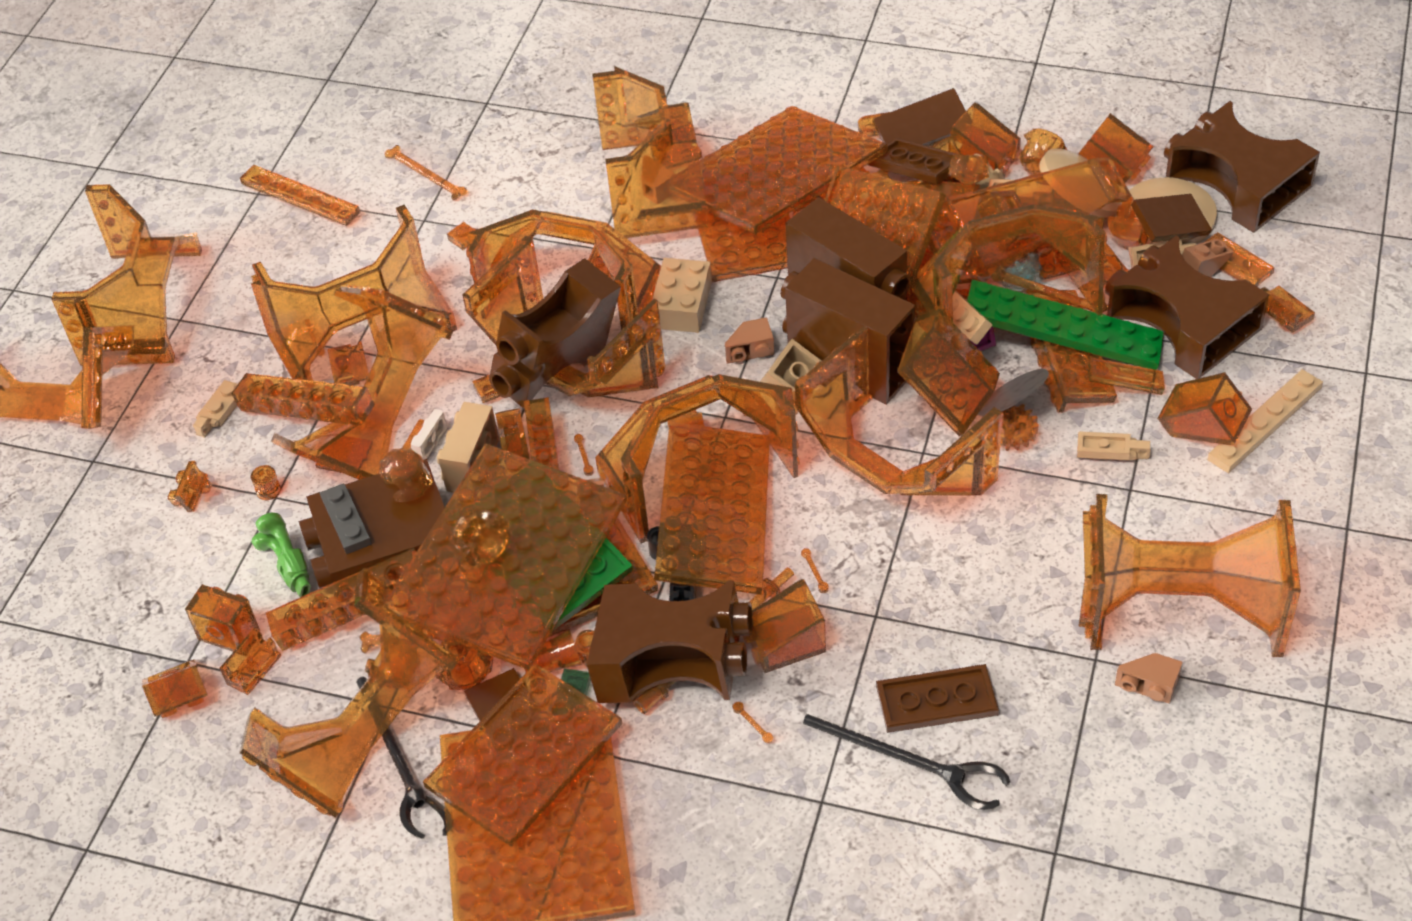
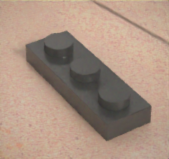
(345, 518)

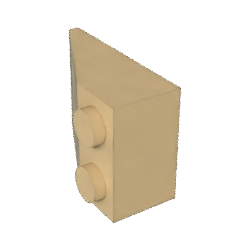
(790, 365)

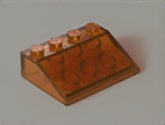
(947, 370)

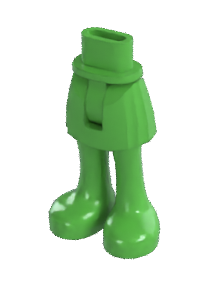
(290, 561)

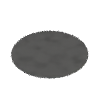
(1015, 390)

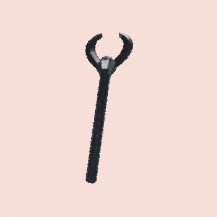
(952, 773)
(414, 794)

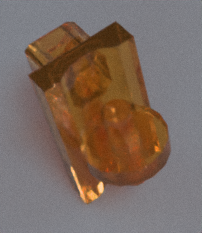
(191, 485)

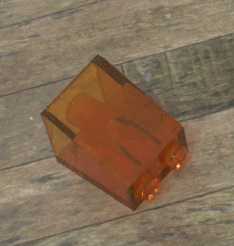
(985, 135)
(1121, 144)
(1206, 410)
(787, 629)

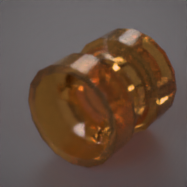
(265, 482)

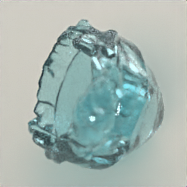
(1027, 267)

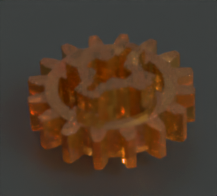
(1022, 429)

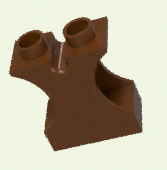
(1249, 170)
(1197, 312)
(554, 333)
(660, 641)

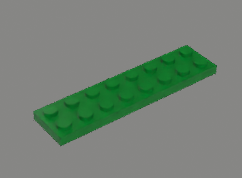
(1067, 325)

